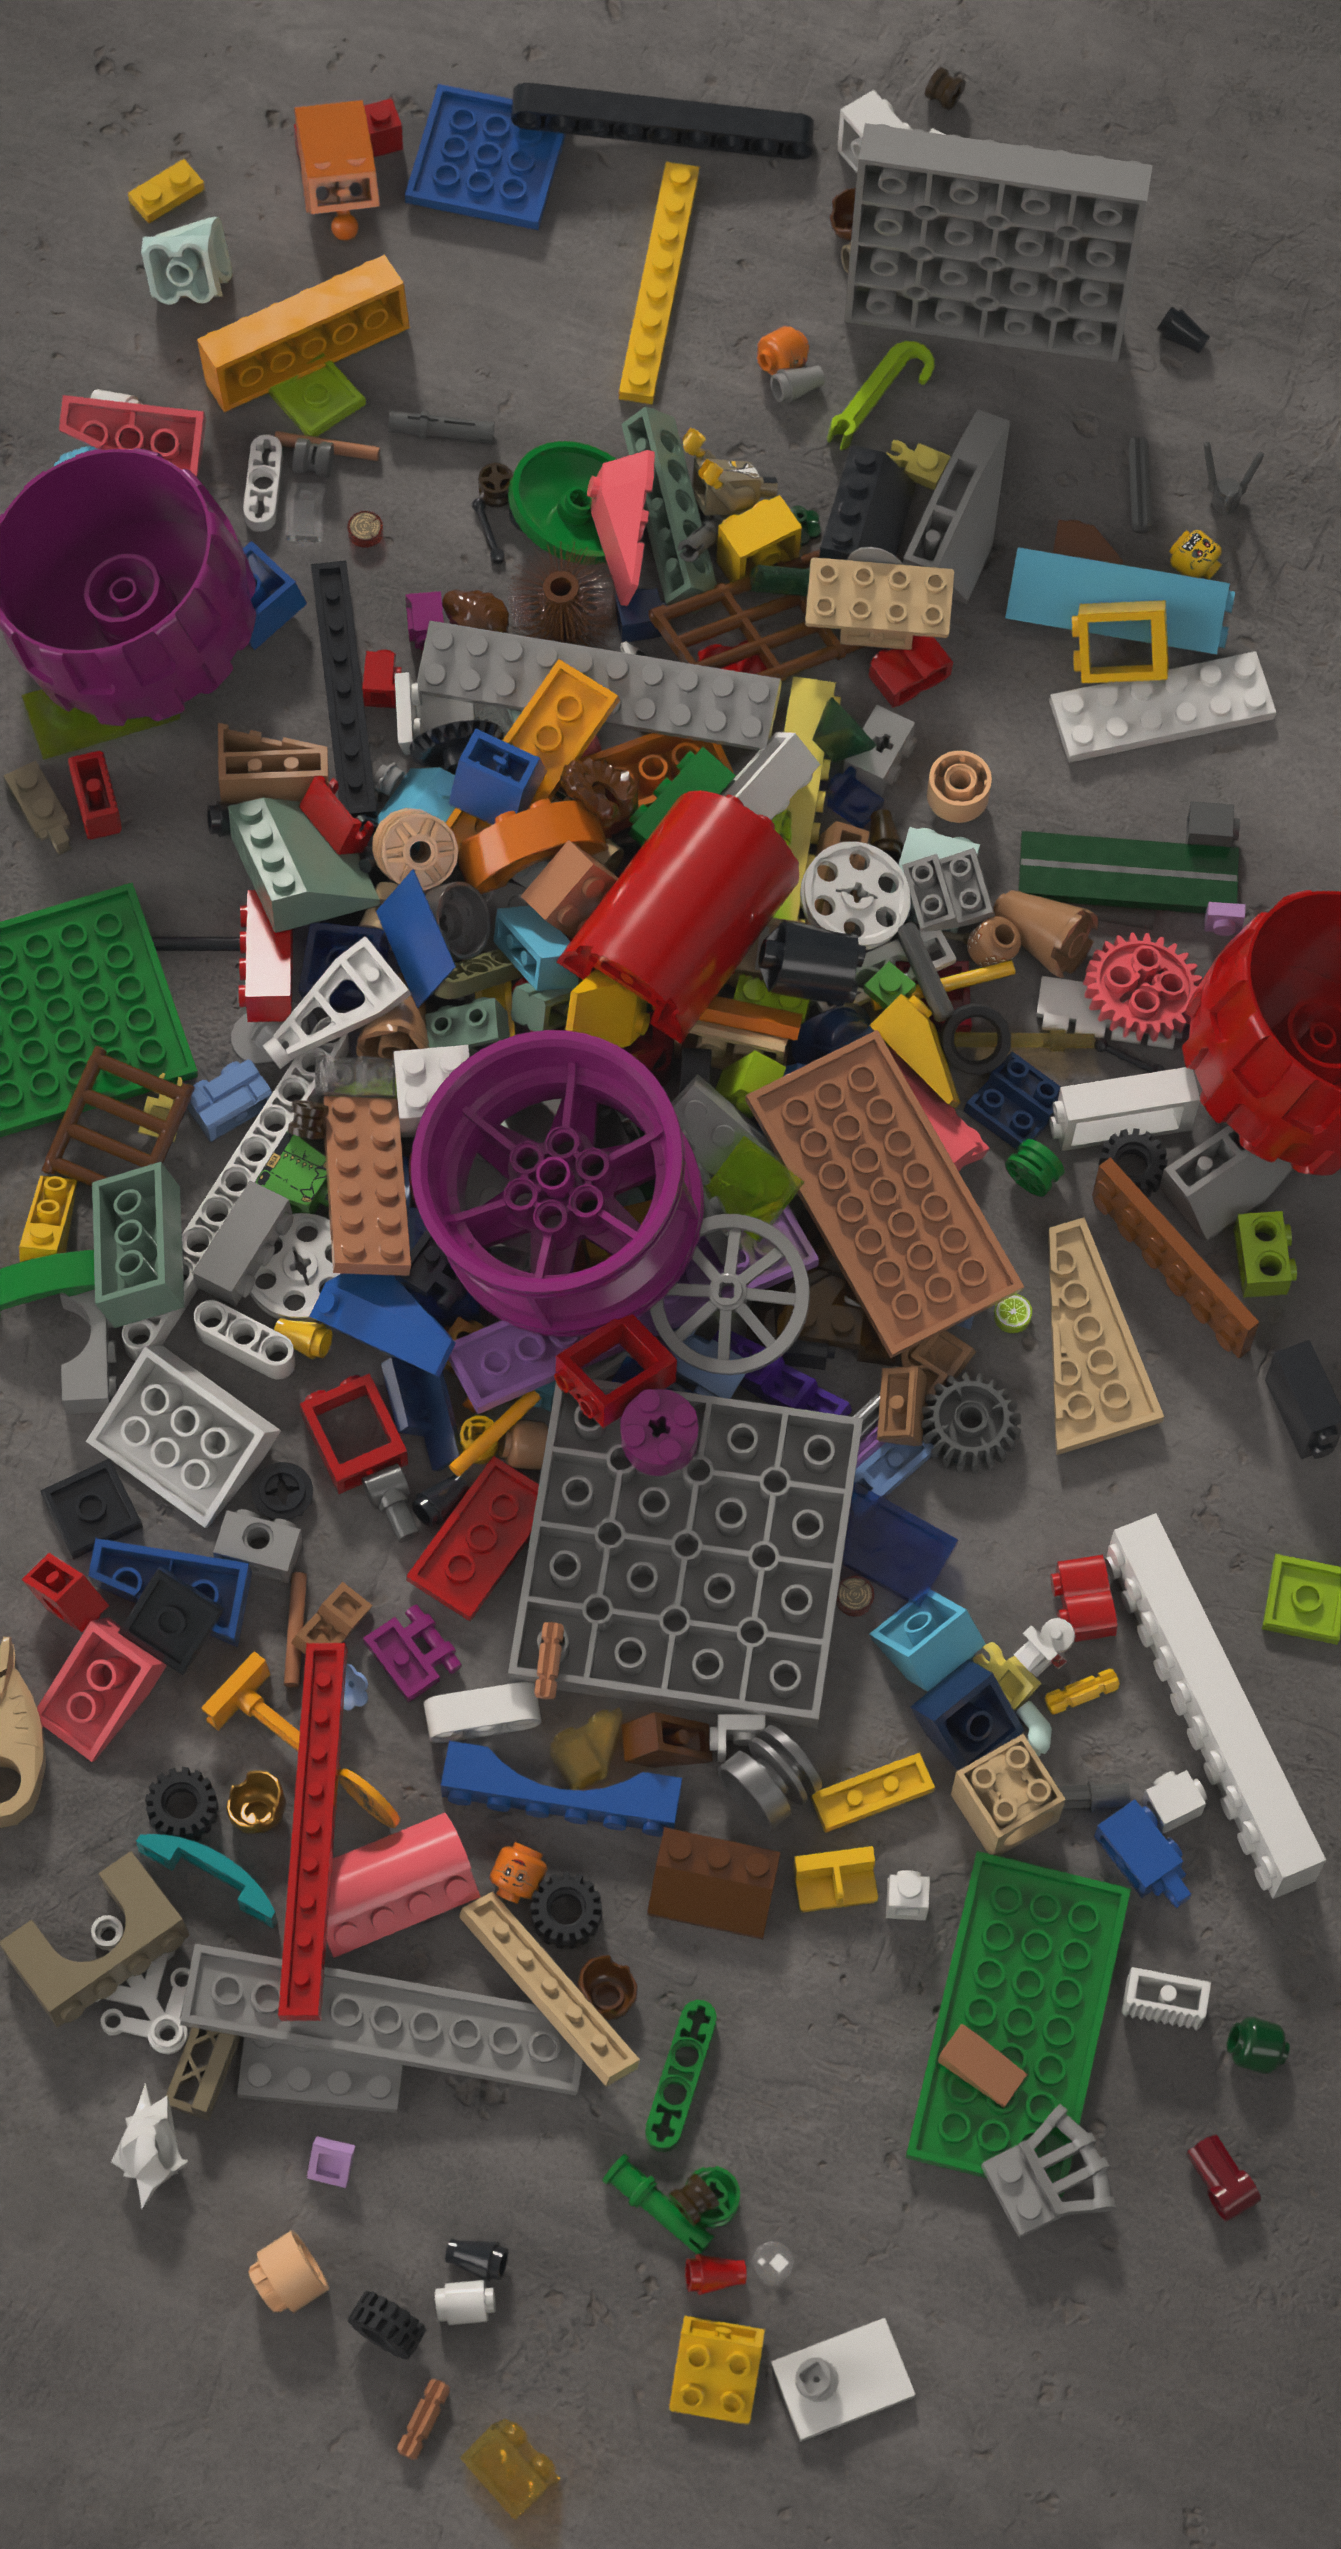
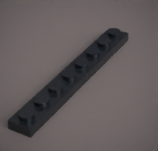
(343, 688)

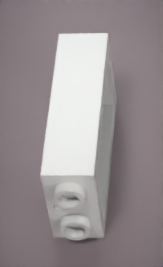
(1150, 1102)

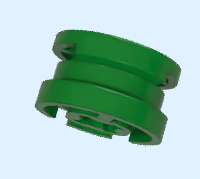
(1035, 1167)
(726, 2191)

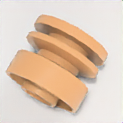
(396, 836)

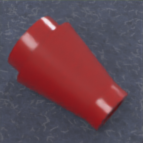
(712, 2273)

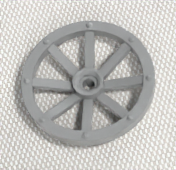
(727, 1306)

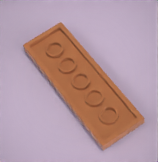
(366, 1186)

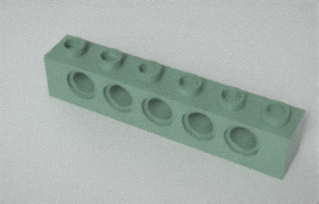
(670, 505)

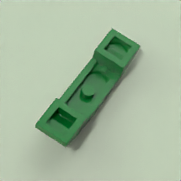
(46, 1277)

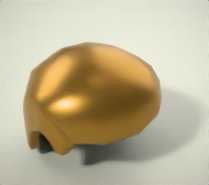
(256, 1803)

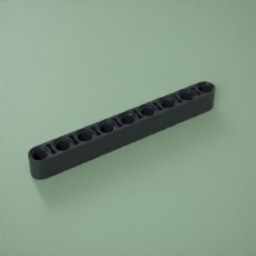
(662, 121)

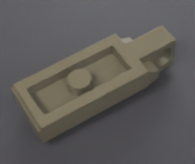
(39, 805)

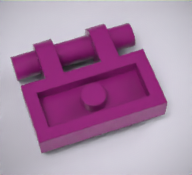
(402, 1658)

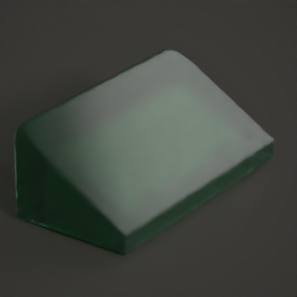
(779, 580)

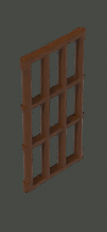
(743, 620)

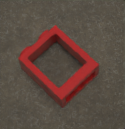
(640, 1343)
(349, 1474)

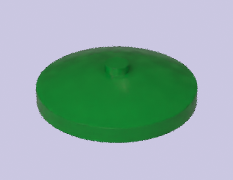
(552, 498)

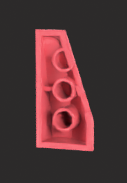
(619, 516)

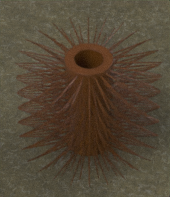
(560, 602)

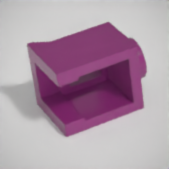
(420, 610)

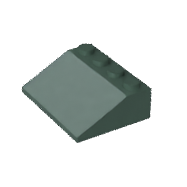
(295, 866)

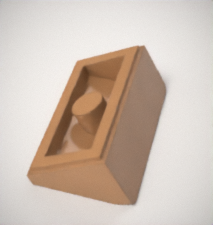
(901, 1405)

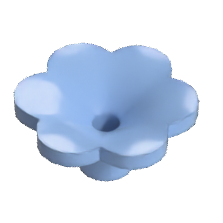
(355, 1688)

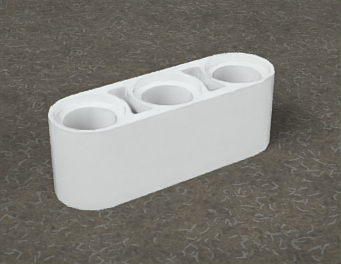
(236, 1324)
(482, 1712)

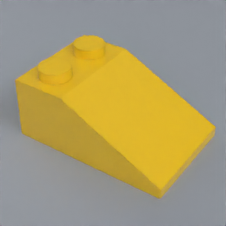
(607, 1010)
(915, 1039)

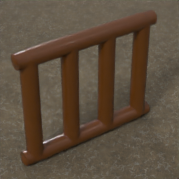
(85, 1095)

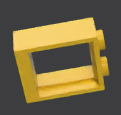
(1122, 611)

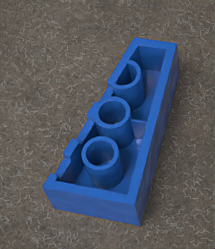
(128, 1569)

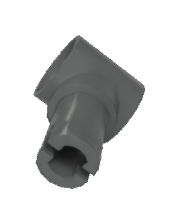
(389, 1492)

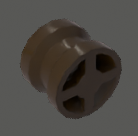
(945, 88)
(499, 477)
(308, 1119)
(694, 2199)

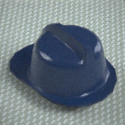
(830, 1032)

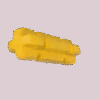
(1082, 1691)

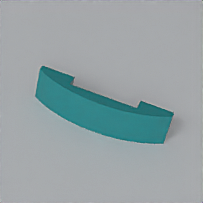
(170, 1849)

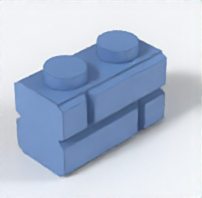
(229, 1099)

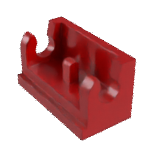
(333, 818)

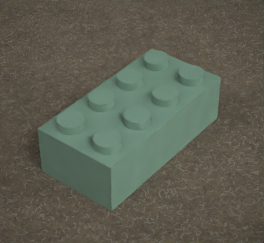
(137, 1245)

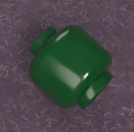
(1257, 2045)

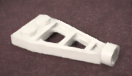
(372, 976)

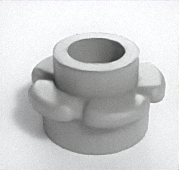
(388, 779)

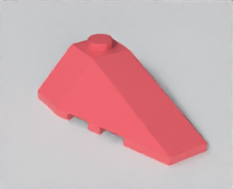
(124, 425)

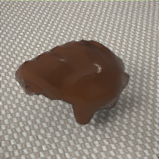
(476, 610)

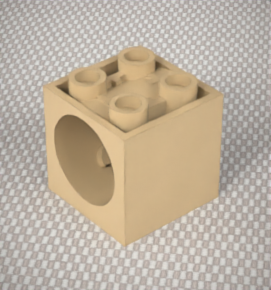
(1007, 1796)

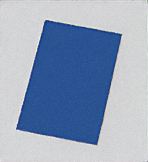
(415, 938)

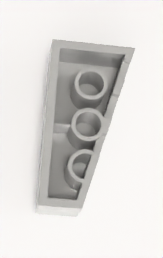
(714, 1124)

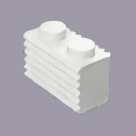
(1166, 1998)

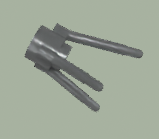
(1227, 491)

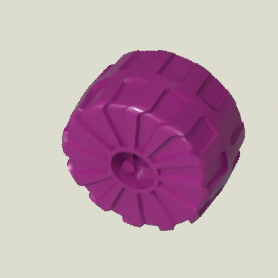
(123, 585)

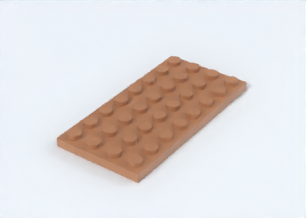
(884, 1193)

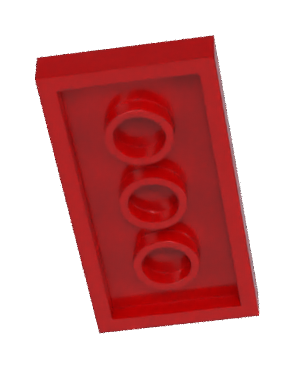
(478, 1540)

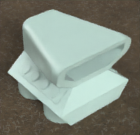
(187, 262)

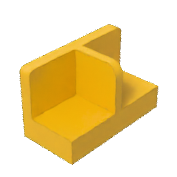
(835, 1879)

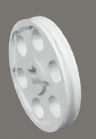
(867, 886)
(288, 1279)

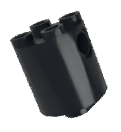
(811, 963)

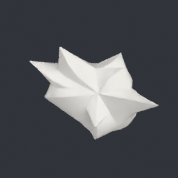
(149, 2146)

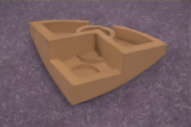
(939, 1358)

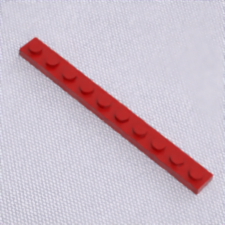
(313, 1833)

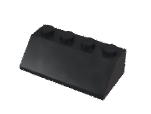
(868, 505)

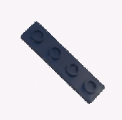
(423, 1409)

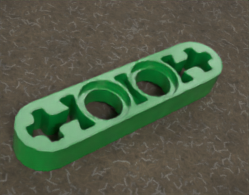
(683, 2076)

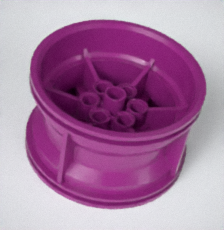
(466, 1121)

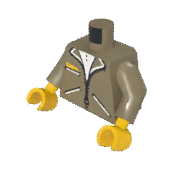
(725, 485)

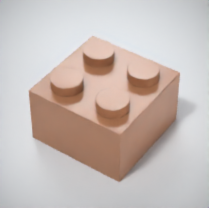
(569, 889)

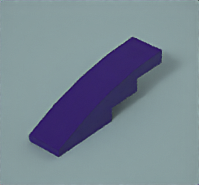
(784, 1385)

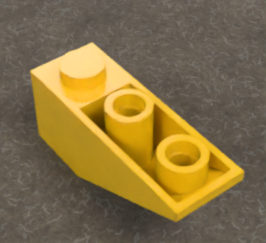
(48, 1218)

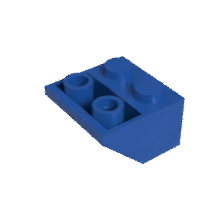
(495, 778)

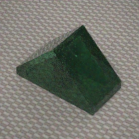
(840, 733)

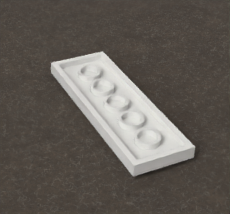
(1153, 712)

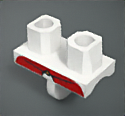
(1044, 1647)

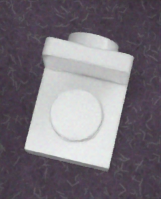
(735, 1727)

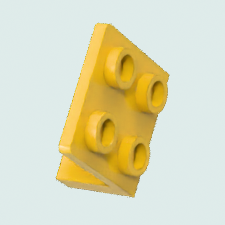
(716, 2370)

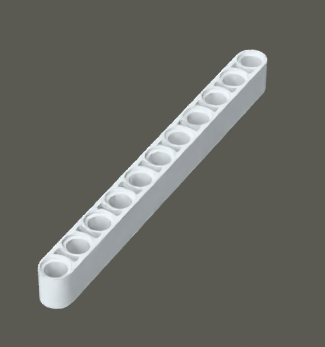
(238, 1170)

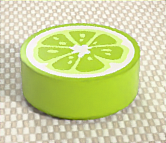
(1013, 1314)

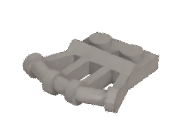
(1025, 2187)

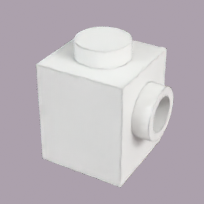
(1175, 1800)

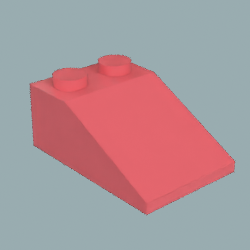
(98, 1688)

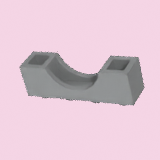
(87, 1377)

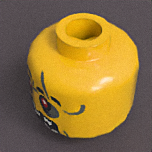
(1195, 555)

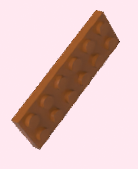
(1173, 1256)

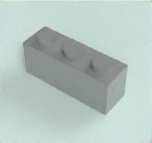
(243, 1243)

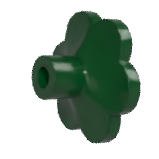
(809, 521)

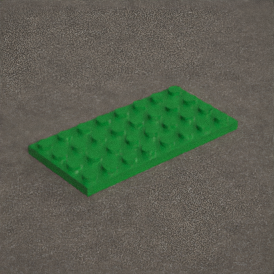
(1033, 1985)

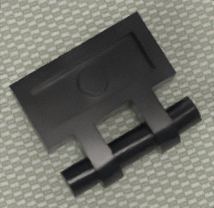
(429, 1271)

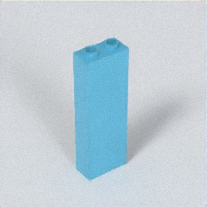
(1052, 586)

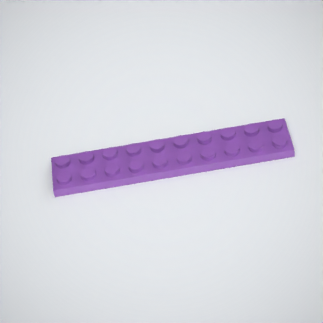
(510, 1361)

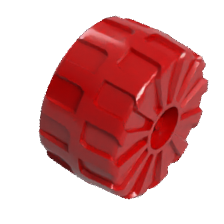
(1272, 1034)

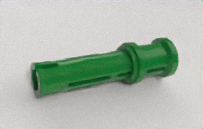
(643, 2192)

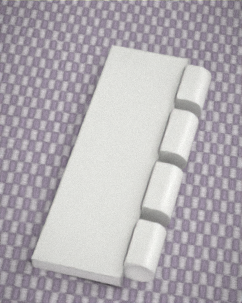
(1064, 1002)

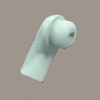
(1039, 1728)

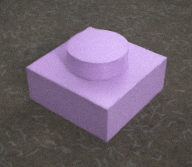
(1224, 918)
(331, 2162)

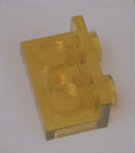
(510, 2467)

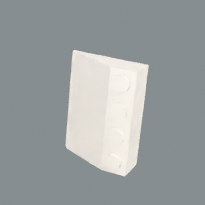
(182, 1434)

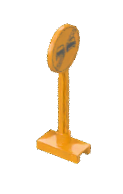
(240, 1694)

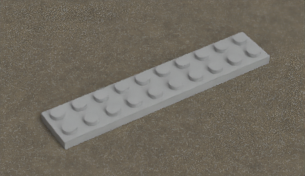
(652, 691)
(384, 2021)

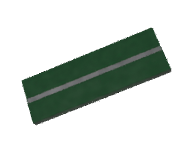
(1127, 872)

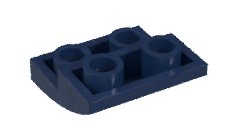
(1014, 1101)

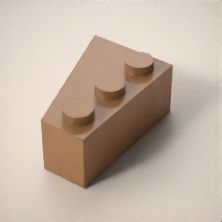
(267, 767)

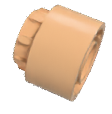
(964, 771)
(287, 2274)

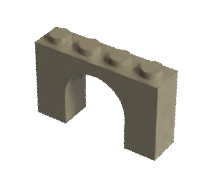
(71, 1986)

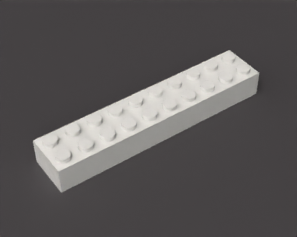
(1214, 1707)

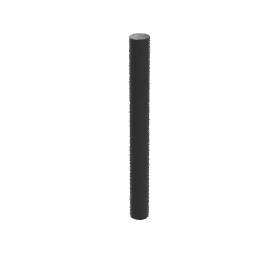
(196, 943)

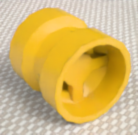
(468, 1435)

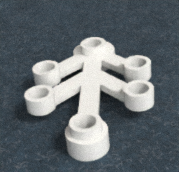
(144, 1994)

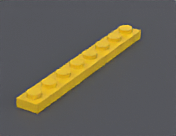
(659, 283)

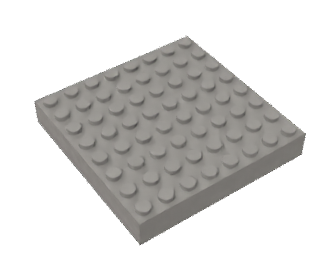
(994, 241)
(697, 1580)

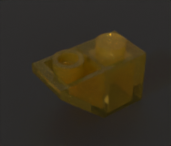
(587, 1752)

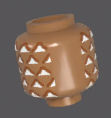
(994, 942)

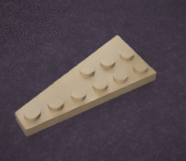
(1096, 1365)

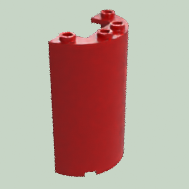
(687, 907)

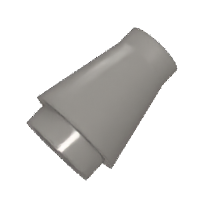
(795, 382)

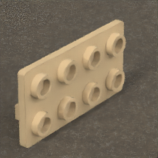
(879, 601)

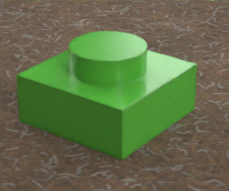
(888, 985)

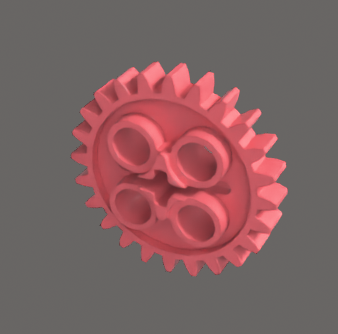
(1124, 965)

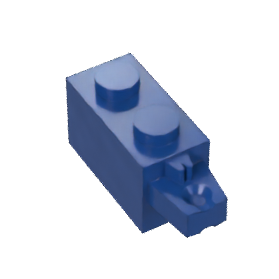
(1143, 1853)

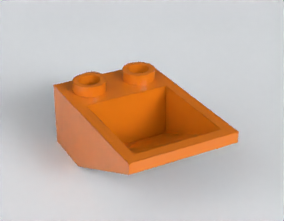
(334, 155)

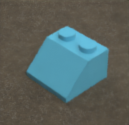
(424, 790)
(928, 1640)

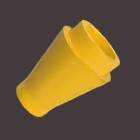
(307, 1337)

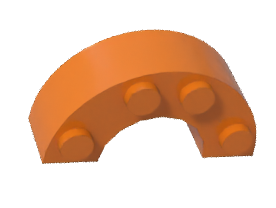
(527, 839)

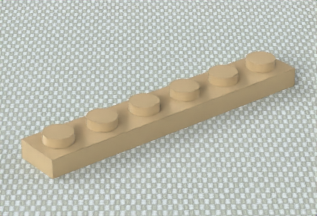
(549, 1989)

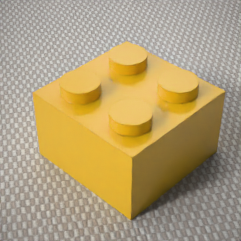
(758, 537)

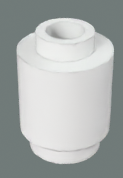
(464, 2302)

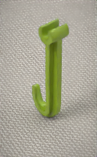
(877, 385)

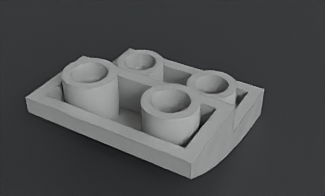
(948, 891)

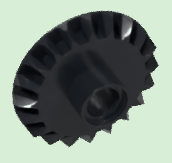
(446, 743)

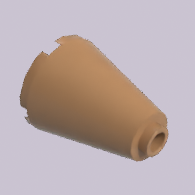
(1049, 929)
(395, 1031)

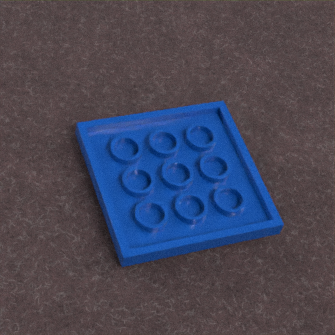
(481, 162)

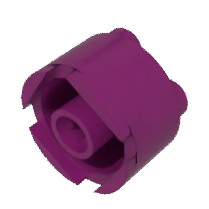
(653, 1411)

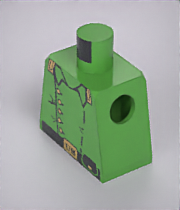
(297, 1174)

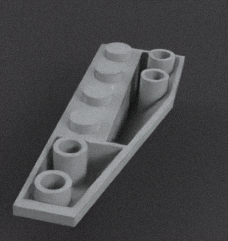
(964, 507)
(1220, 1182)

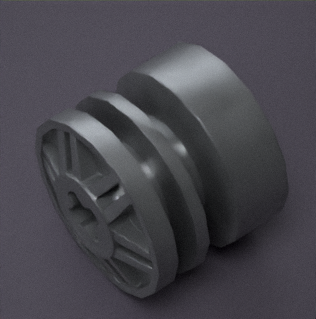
(460, 917)
(776, 1772)

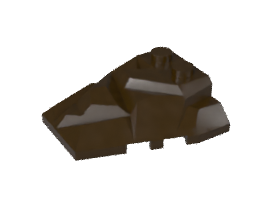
(833, 1311)

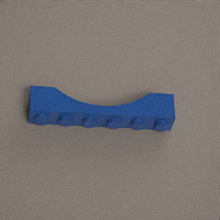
(641, 1802)

